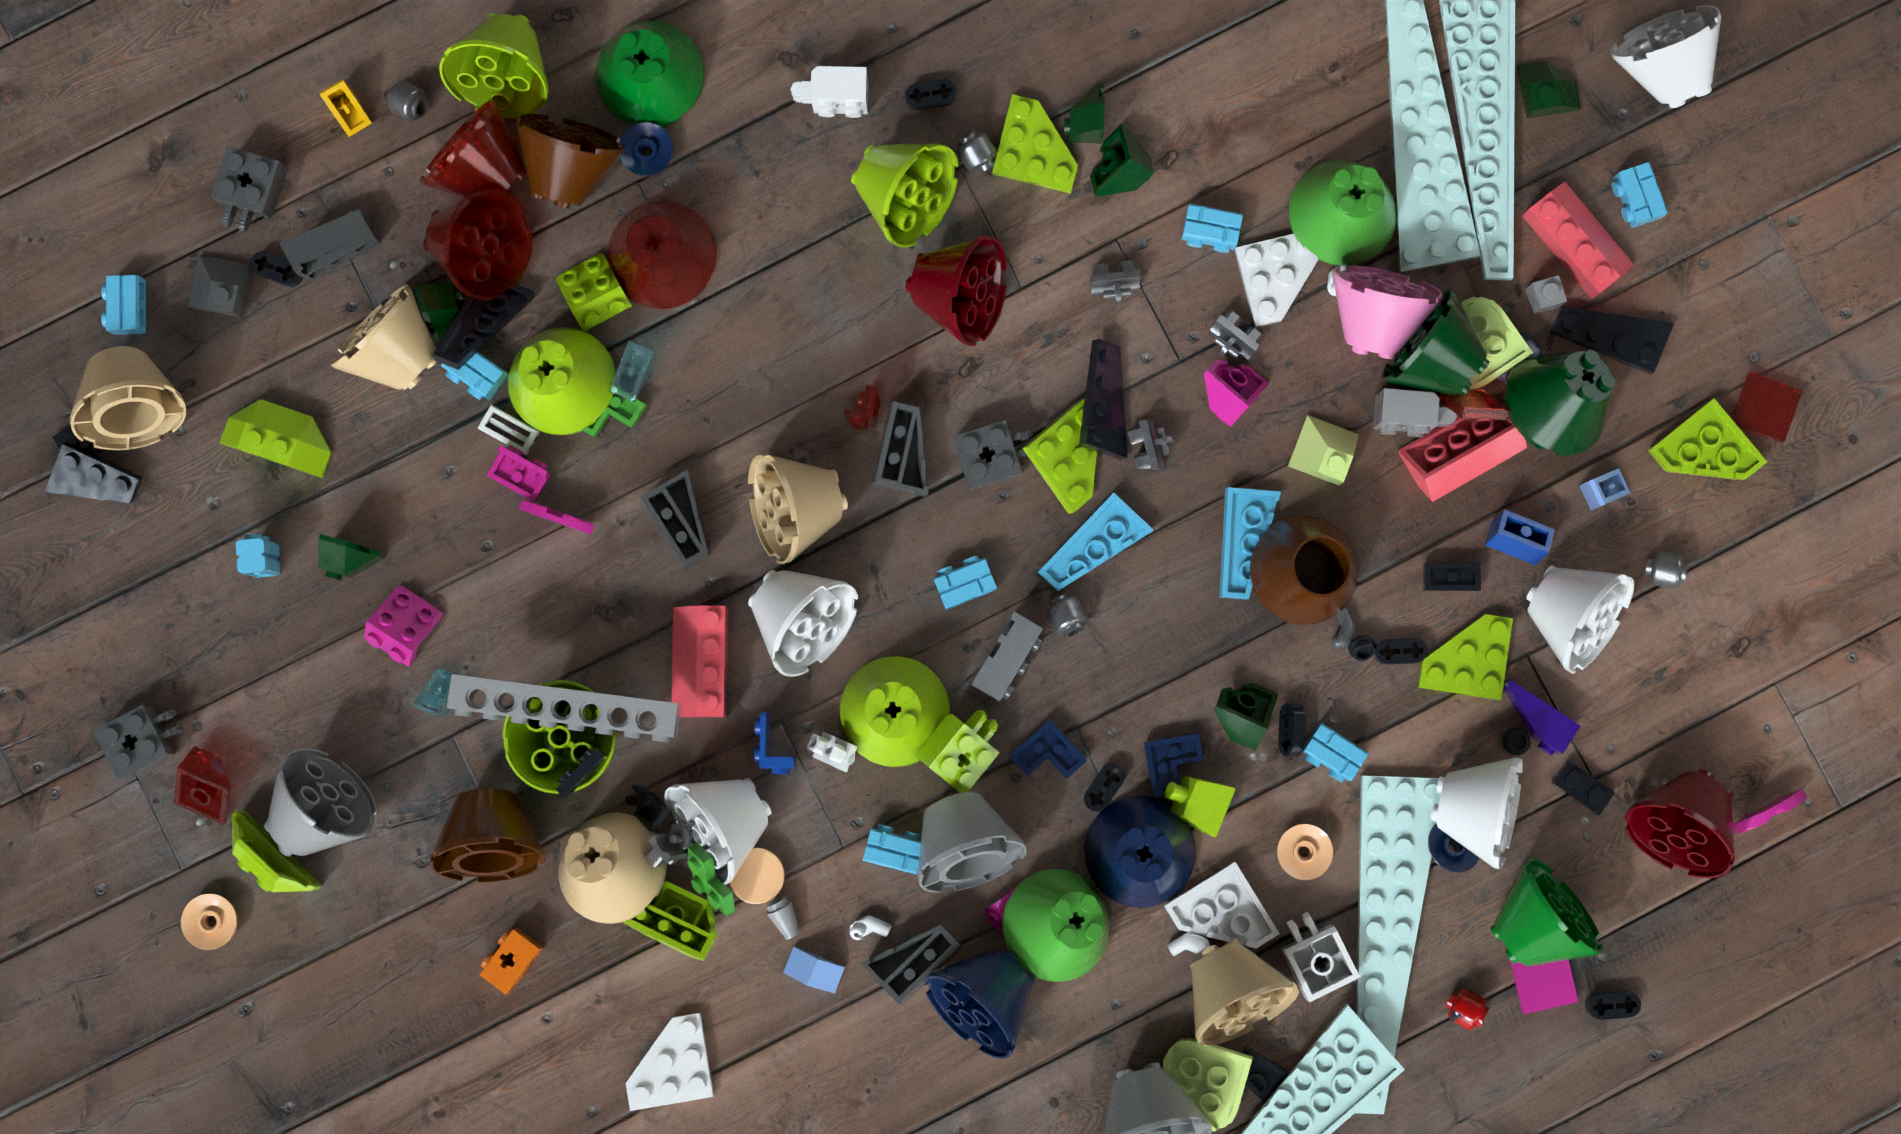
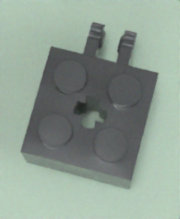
(258, 198)
(1004, 462)
(152, 744)

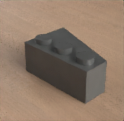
(900, 454)

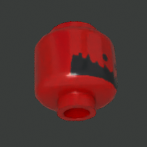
(1467, 1009)

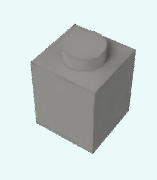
(1546, 295)

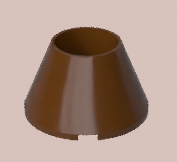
(1275, 576)
(487, 839)

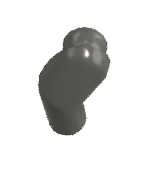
(1346, 631)

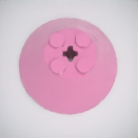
(1381, 308)

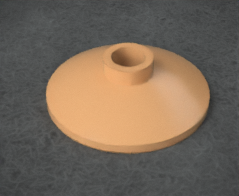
(1318, 857)
(196, 926)

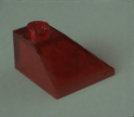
(203, 785)

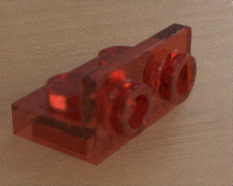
(869, 406)

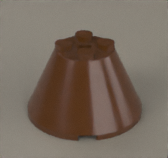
(565, 158)

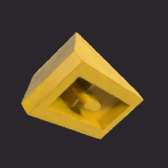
(345, 107)

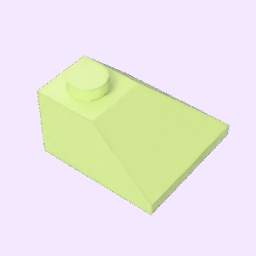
(1324, 450)

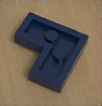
(1048, 744)
(1164, 756)

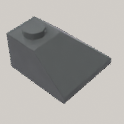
(220, 286)

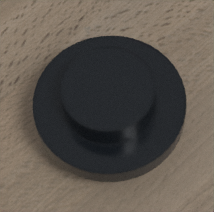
(1362, 647)
(1516, 741)

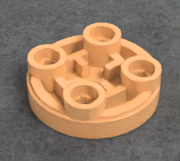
(759, 877)

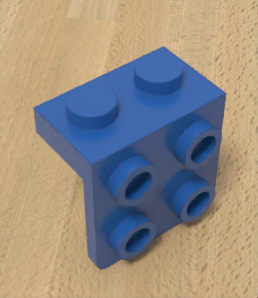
(779, 765)

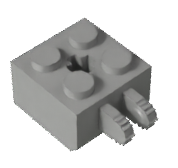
(1409, 412)

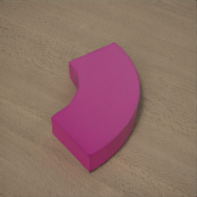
(557, 517)
(1762, 815)

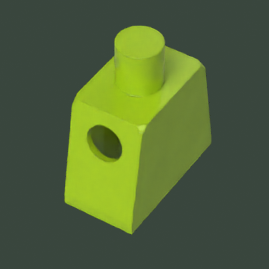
(1200, 803)

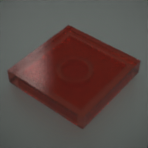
(1475, 405)
(1766, 407)

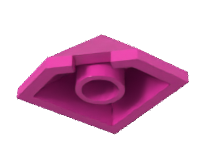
(1232, 389)

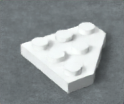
(1273, 276)
(1223, 910)
(674, 1067)

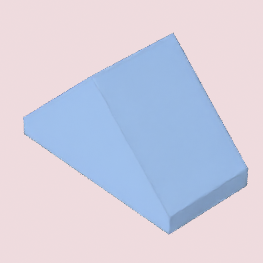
(1604, 489)
(813, 970)

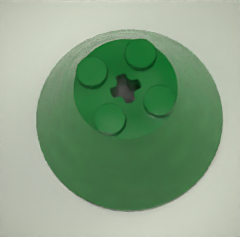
(649, 73)
(1544, 920)

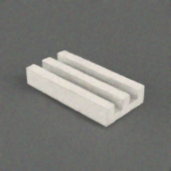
(529, 441)

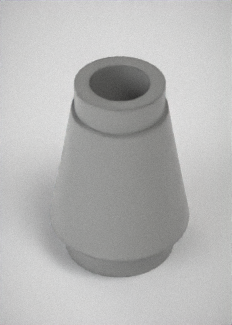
(783, 917)

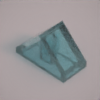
(633, 371)
(435, 694)

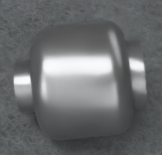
(407, 101)
(976, 151)
(1667, 569)
(1067, 616)

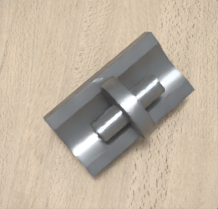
(1117, 283)
(1233, 339)
(1147, 433)
(669, 846)

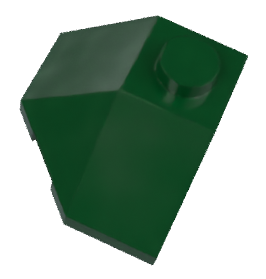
(1546, 90)
(1087, 118)
(1123, 164)
(439, 306)
(345, 558)
(1246, 713)

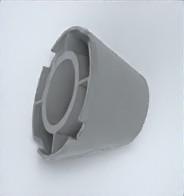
(965, 844)

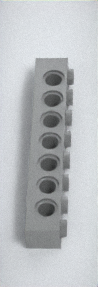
(464, 688)

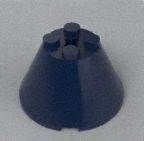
(1113, 848)
(983, 999)

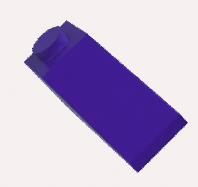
(1543, 722)

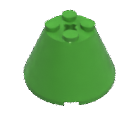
(1342, 212)
(1056, 925)

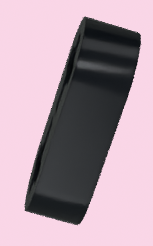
(930, 88)
(274, 275)
(1400, 644)
(1291, 729)
(1109, 791)
(1613, 998)

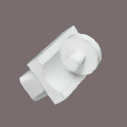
(832, 750)

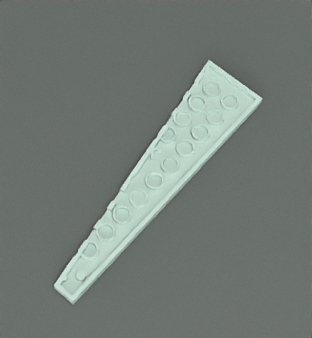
(1483, 82)
(1429, 182)
(1390, 900)
(1329, 1081)

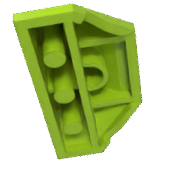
(278, 436)
(261, 856)
(678, 921)

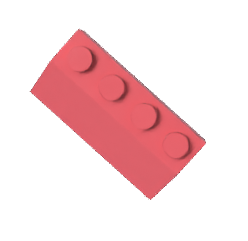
(1578, 240)
(1460, 453)
(700, 660)

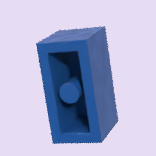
(1520, 537)

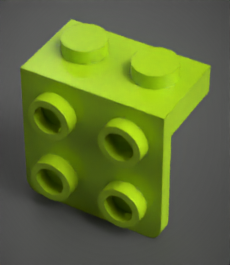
(592, 292)

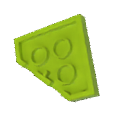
(1033, 148)
(1708, 446)
(1062, 461)
(1471, 660)

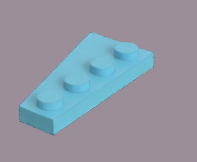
(1245, 520)
(1097, 540)

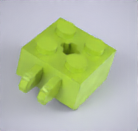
(960, 750)

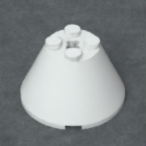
(1673, 54)
(1578, 612)
(802, 618)
(1480, 807)
(723, 819)

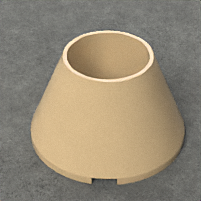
(125, 401)

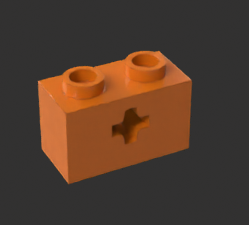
(506, 976)

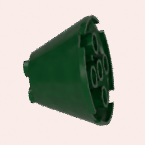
(1441, 352)
(1560, 400)

